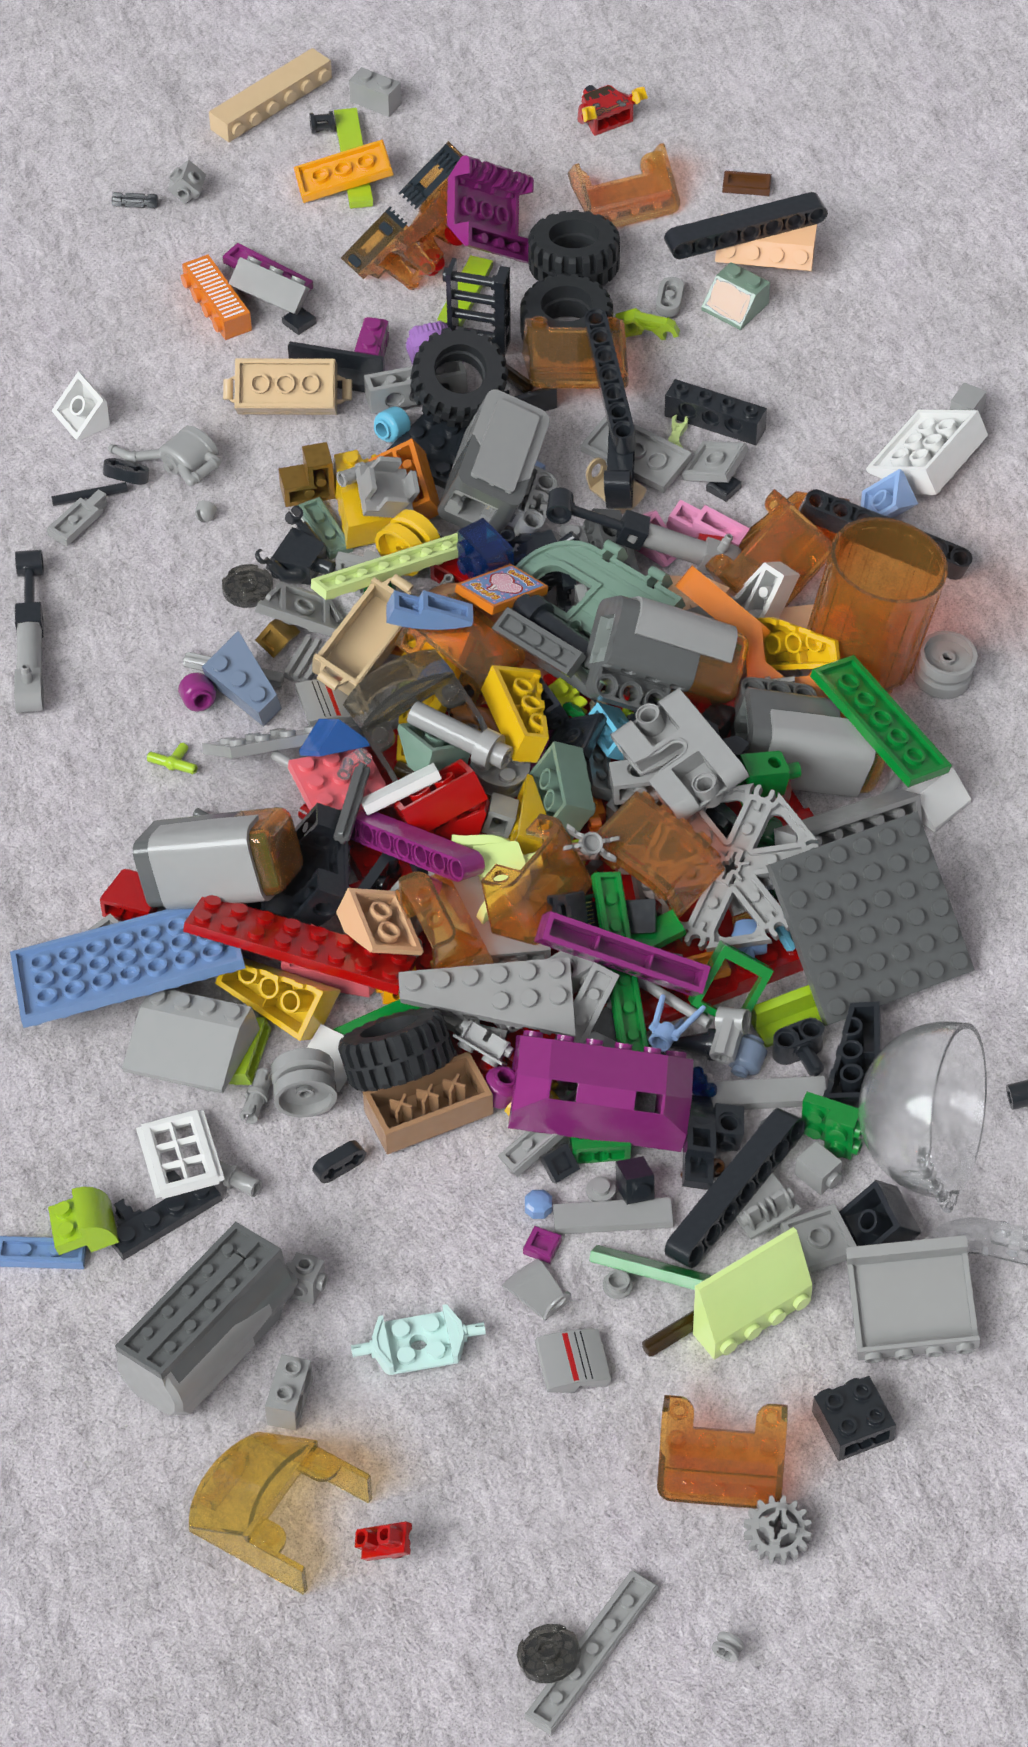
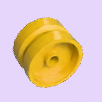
(405, 531)

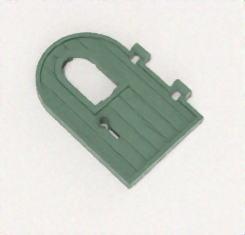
(590, 567)

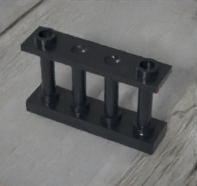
(499, 301)

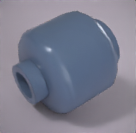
(749, 1056)

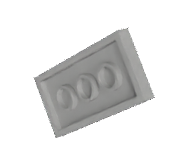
(656, 459)

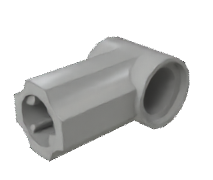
(730, 1026)

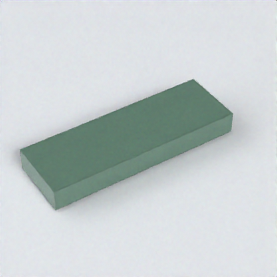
(325, 526)

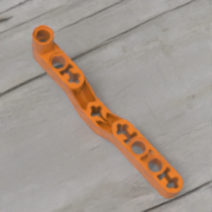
(726, 610)

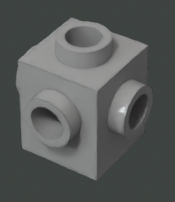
(186, 182)
(310, 1277)

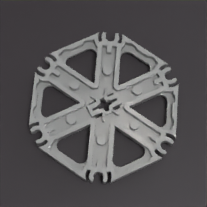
(747, 887)

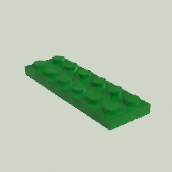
(881, 721)

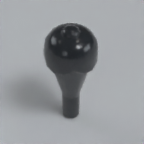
(697, 1043)

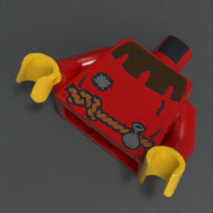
(607, 107)

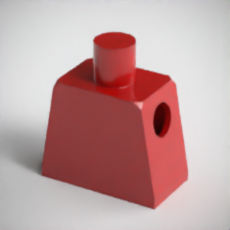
(125, 897)

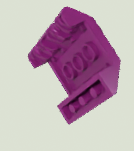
(486, 207)

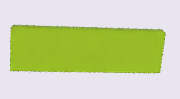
(782, 1011)

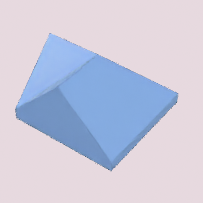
(889, 496)

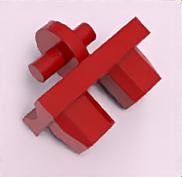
(384, 1541)

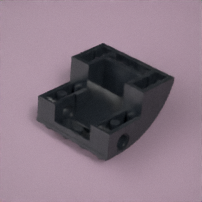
(324, 875)

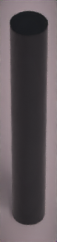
(74, 496)

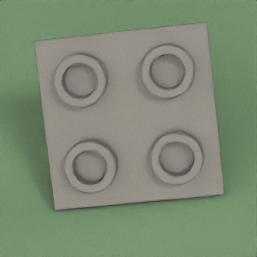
(767, 1208)

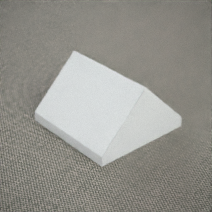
(82, 408)
(941, 799)

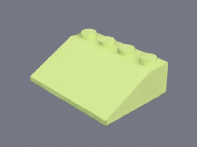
(751, 1295)

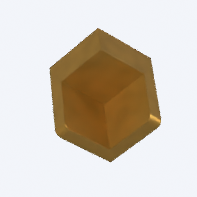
(276, 636)

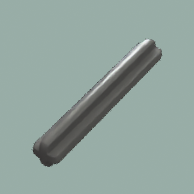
(352, 803)

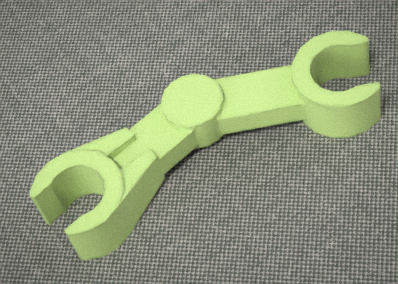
(677, 430)

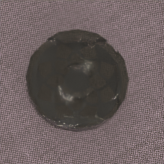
(246, 585)
(549, 1653)

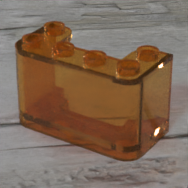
(661, 851)

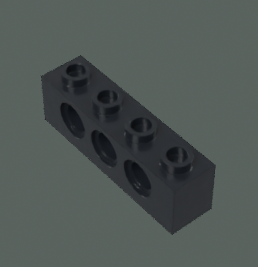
(715, 412)

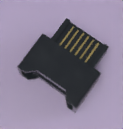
(574, 905)

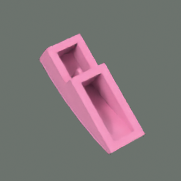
(692, 521)

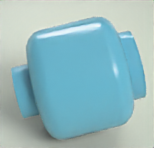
(391, 424)

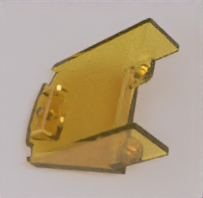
(249, 1484)

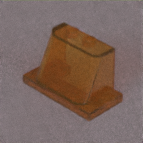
(443, 919)

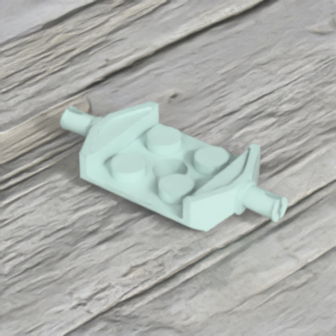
(439, 1330)

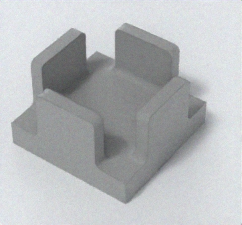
(385, 488)

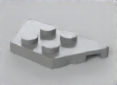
(300, 608)

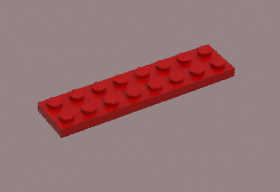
(296, 943)

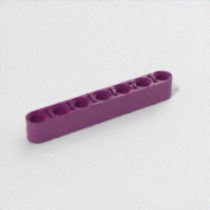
(417, 846)

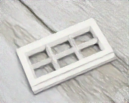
(158, 1170)

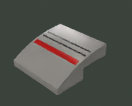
(321, 702)
(572, 1360)

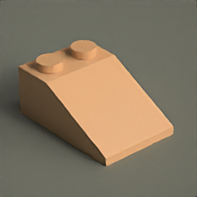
(377, 922)

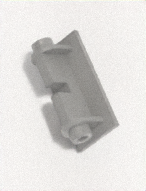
(492, 1051)

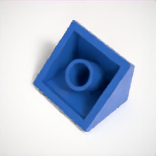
(331, 737)

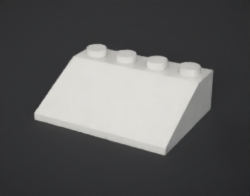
(931, 448)

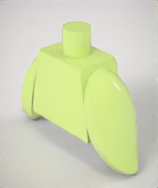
(494, 850)

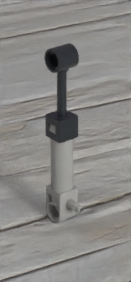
(636, 532)
(30, 631)

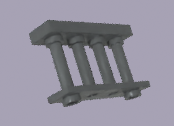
(544, 649)

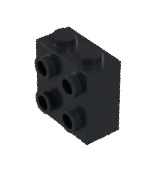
(853, 1417)

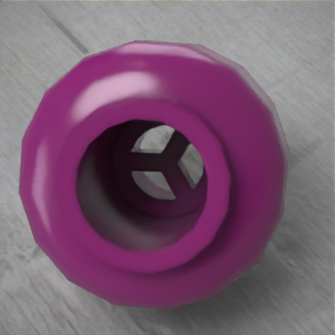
(197, 691)
(501, 1084)

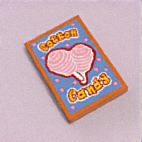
(500, 588)

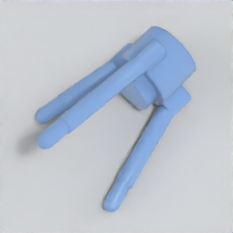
(666, 1033)

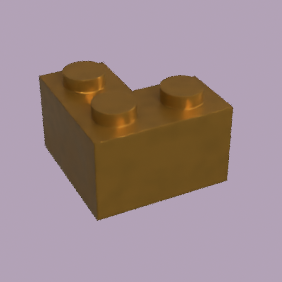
(309, 479)

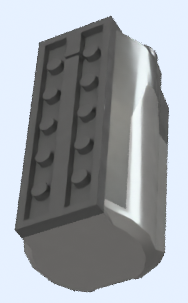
(206, 1322)

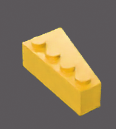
(357, 529)
(281, 997)

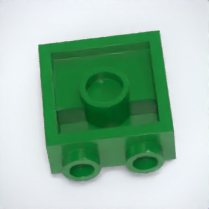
(834, 1124)

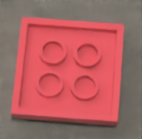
(320, 783)

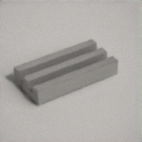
(301, 651)

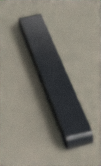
(745, 225)
(610, 381)
(829, 506)
(734, 1188)

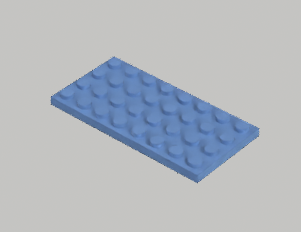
(115, 965)

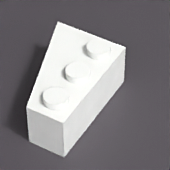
(767, 590)

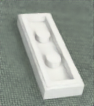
(400, 789)

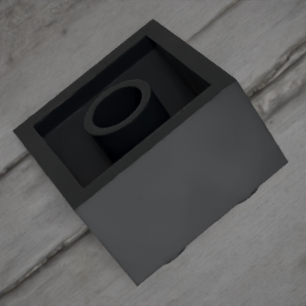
(879, 1216)

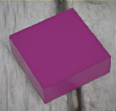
(542, 1244)

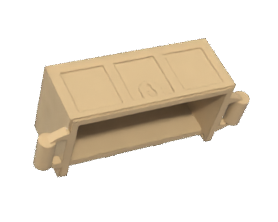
(286, 387)
(361, 639)

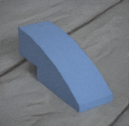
(428, 611)

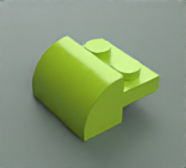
(83, 1221)

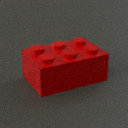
(443, 800)

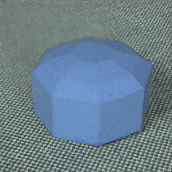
(538, 1204)

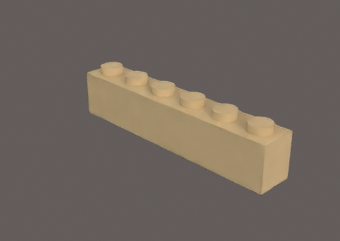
(270, 95)

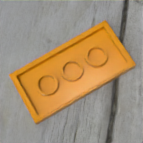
(343, 171)

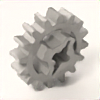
(790, 1532)

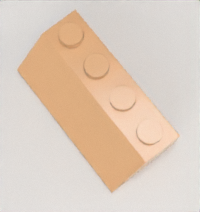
(782, 251)

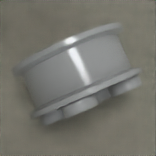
(505, 781)

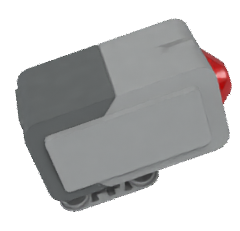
(499, 468)

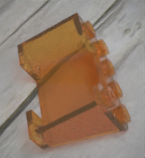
(468, 648)
(521, 899)

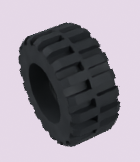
(574, 245)
(564, 297)
(456, 346)
(396, 1049)

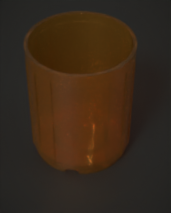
(880, 595)

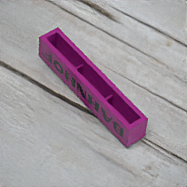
(622, 954)

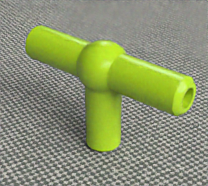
(174, 761)

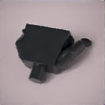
(531, 541)
(299, 555)

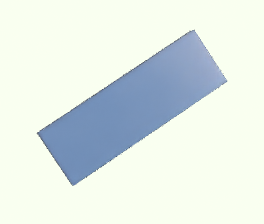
(38, 1253)

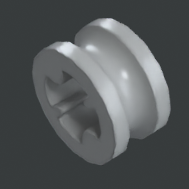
(727, 1646)

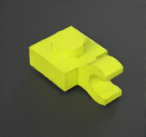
(566, 693)

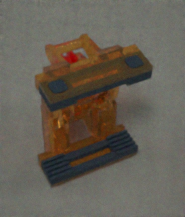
(391, 240)

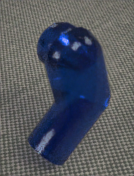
(700, 1084)

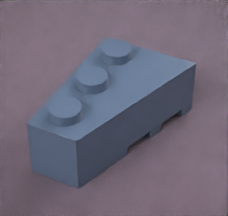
(241, 679)

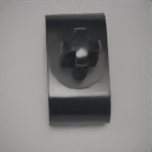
(800, 1045)

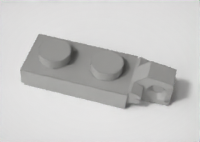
(78, 518)

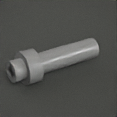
(485, 747)

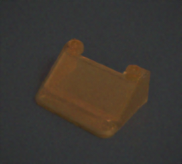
(633, 197)
(563, 357)
(786, 539)

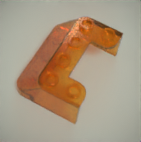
(721, 1464)

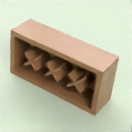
(429, 1105)

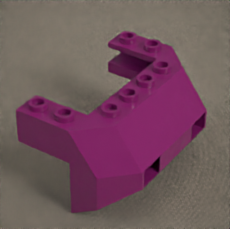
(604, 1091)

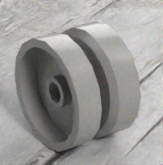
(945, 664)
(303, 1082)

